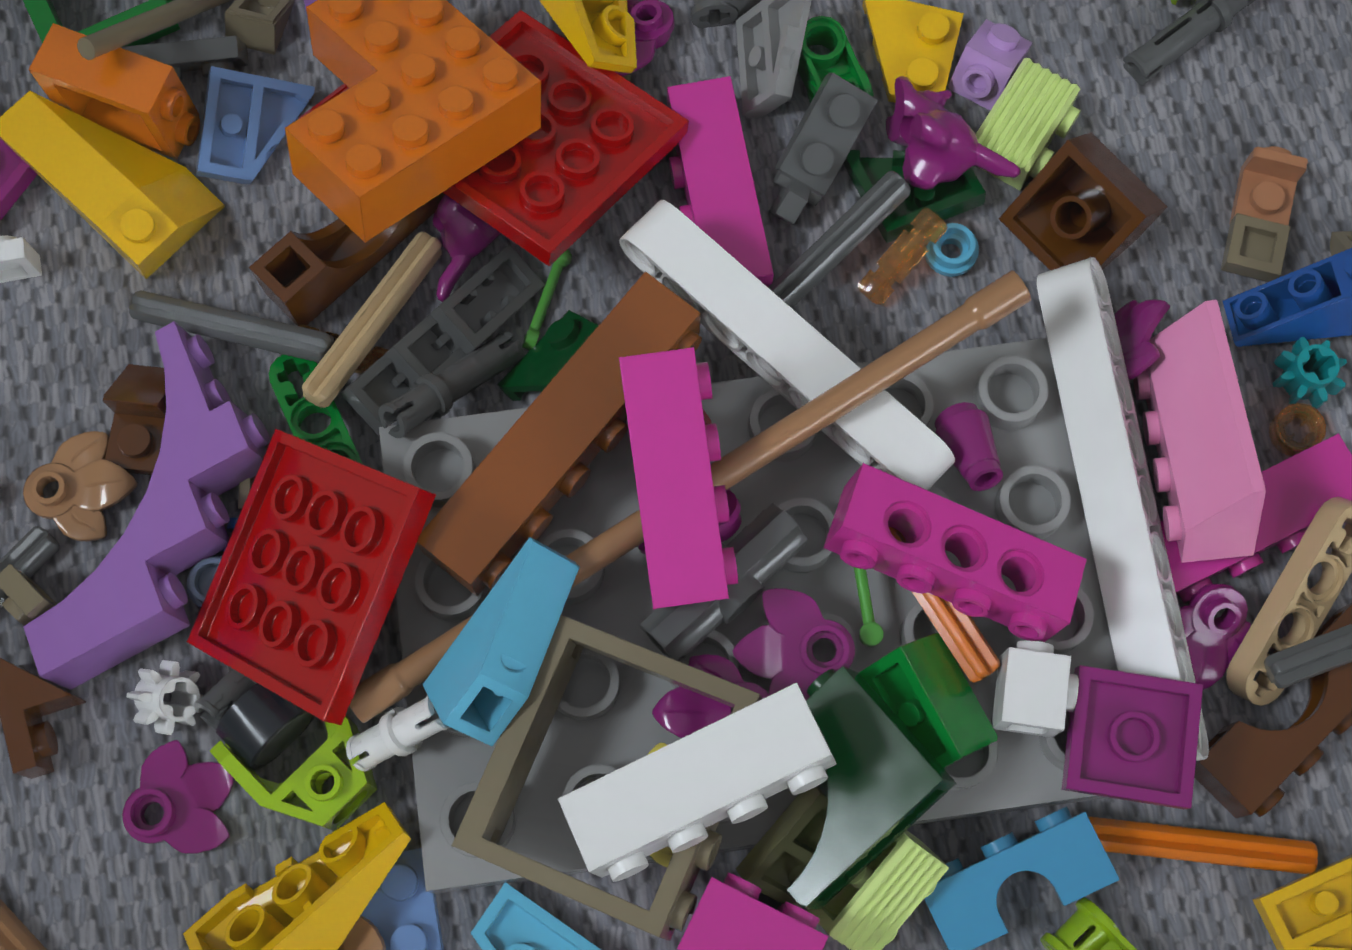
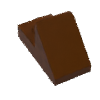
(138, 418)
(22, 705)

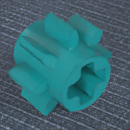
(1311, 384)

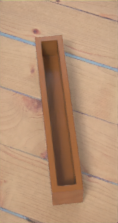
(554, 440)

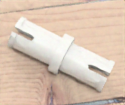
(398, 733)

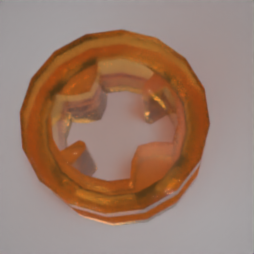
(1309, 416)

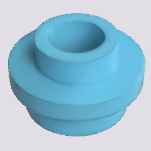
(964, 240)

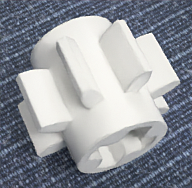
(150, 694)

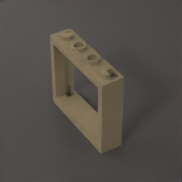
(517, 752)

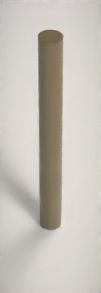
(142, 26)

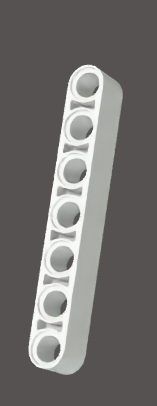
(780, 344)

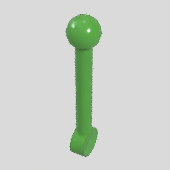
(534, 330)
(871, 632)

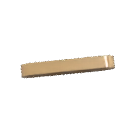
(1293, 596)

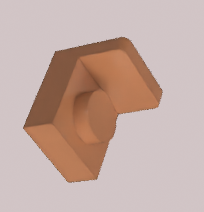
(1268, 184)

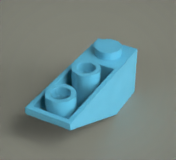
(503, 644)

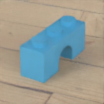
(1062, 851)

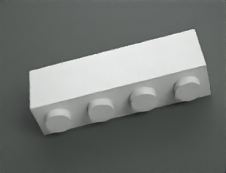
(697, 783)

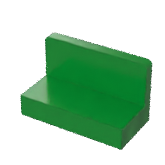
(932, 698)

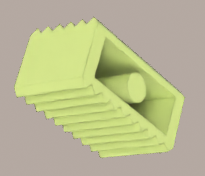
(1027, 118)
(882, 895)

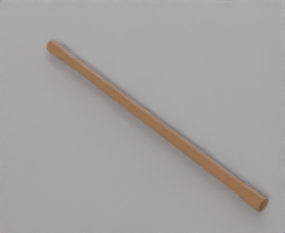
(976, 314)

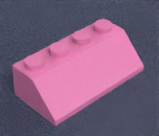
(1201, 440)

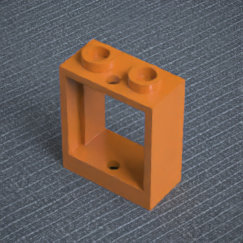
(118, 92)

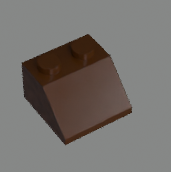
(1082, 206)

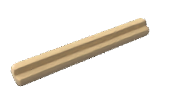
(371, 320)

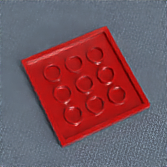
(590, 150)
(310, 574)

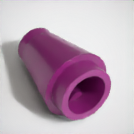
(972, 444)

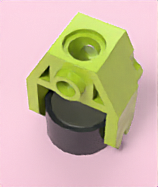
(266, 724)

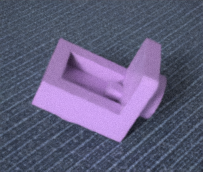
(988, 63)

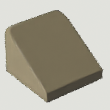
(258, 22)

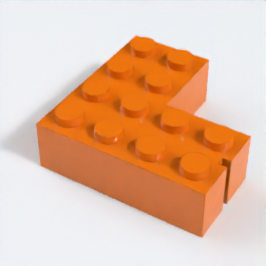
(419, 112)

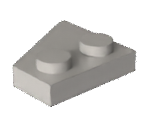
(769, 53)

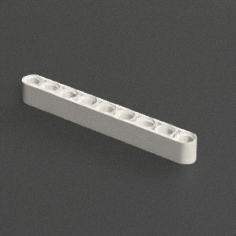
(1114, 477)

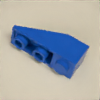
(1301, 304)

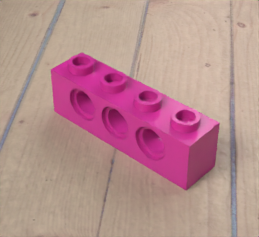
(1042, 573)

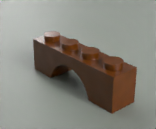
(315, 268)
(1251, 762)

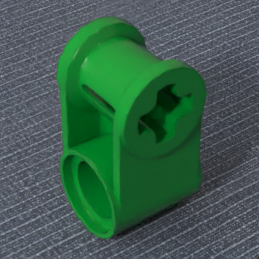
(841, 60)

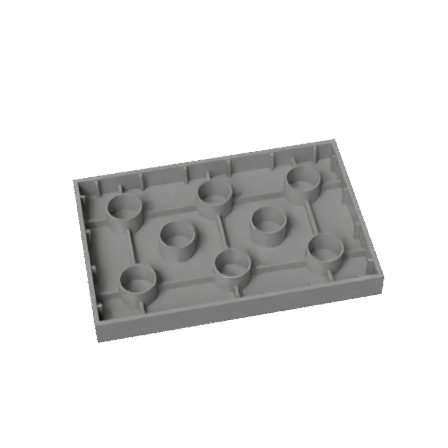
(609, 705)

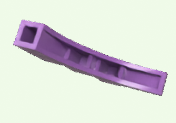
(180, 521)

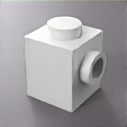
(1034, 690)

